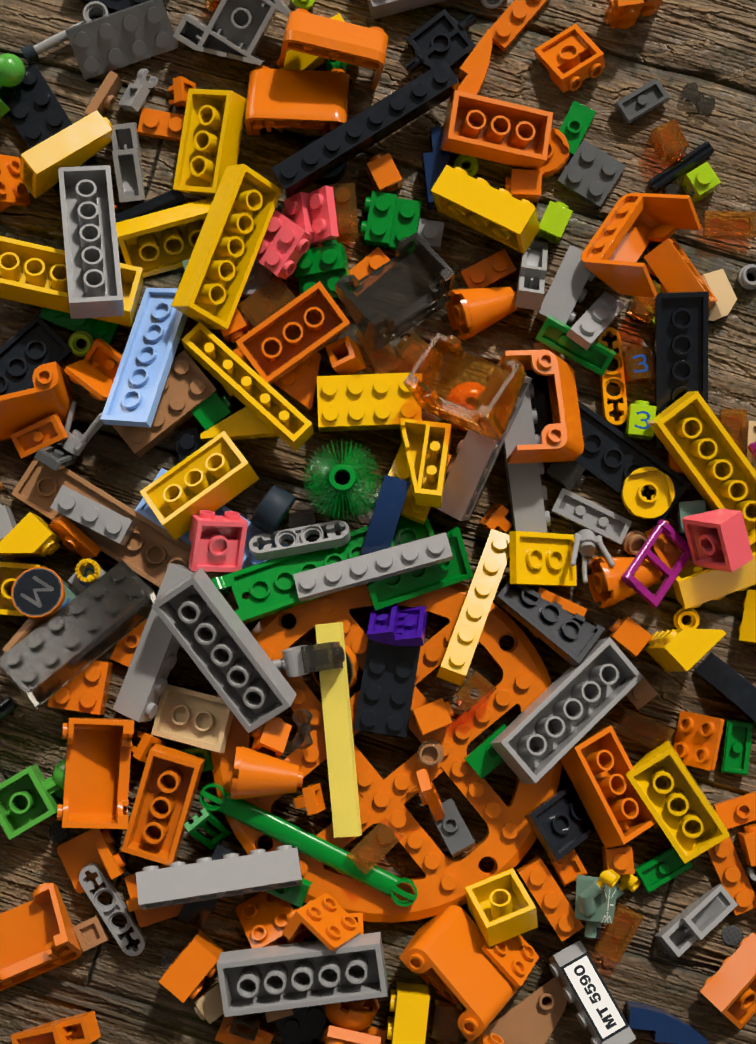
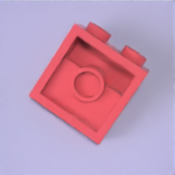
(314, 213)
(283, 245)
(217, 541)

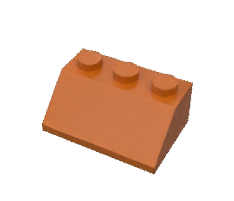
(734, 984)

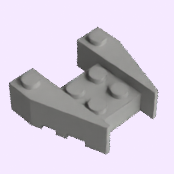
(233, 29)

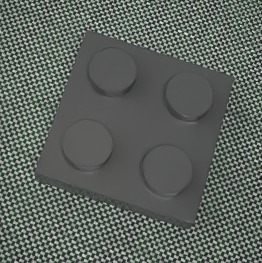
(591, 174)

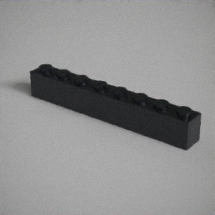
(365, 129)

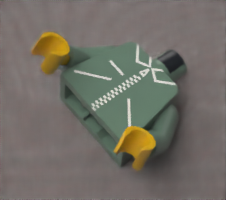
(598, 897)

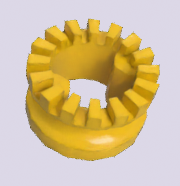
(90, 578)

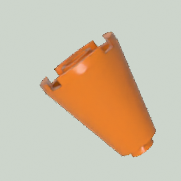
(478, 308)
(606, 581)
(263, 775)

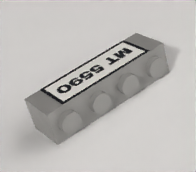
(590, 996)

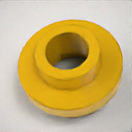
(694, 618)

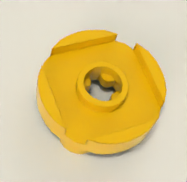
(655, 480)

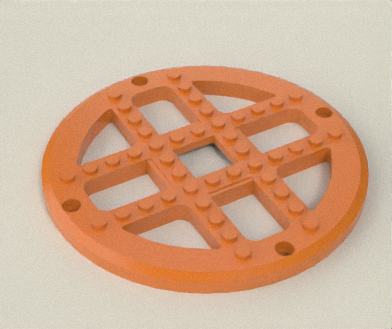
(508, 830)

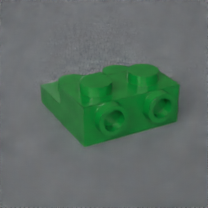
(389, 220)
(323, 265)

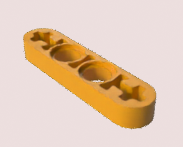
(614, 377)

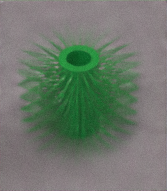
(337, 472)

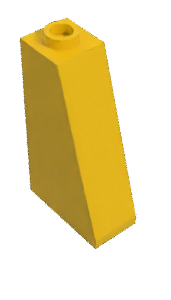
(65, 149)

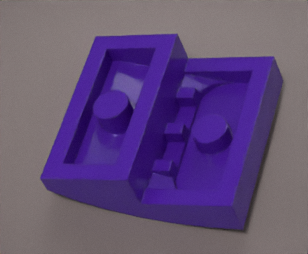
(398, 625)

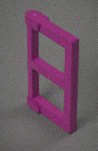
(645, 552)

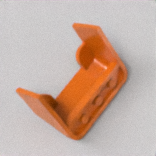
(335, 41)
(626, 234)
(564, 437)

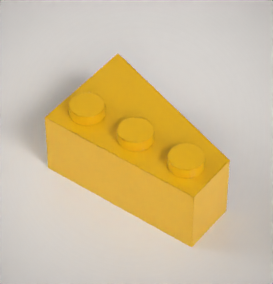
(426, 454)

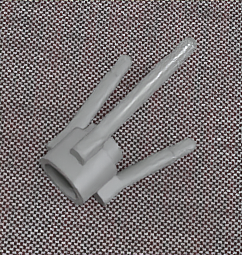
(77, 440)
(587, 543)

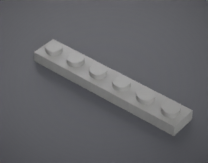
(373, 567)

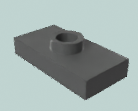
(641, 101)
(55, 457)
(454, 829)

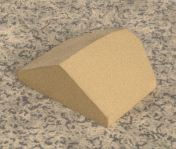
(722, 290)

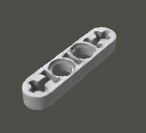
(299, 537)
(116, 907)

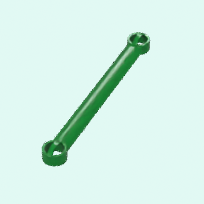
(306, 843)

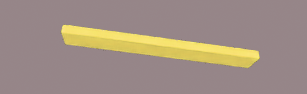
(339, 739)

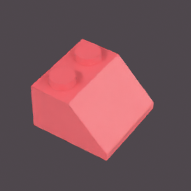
(718, 539)

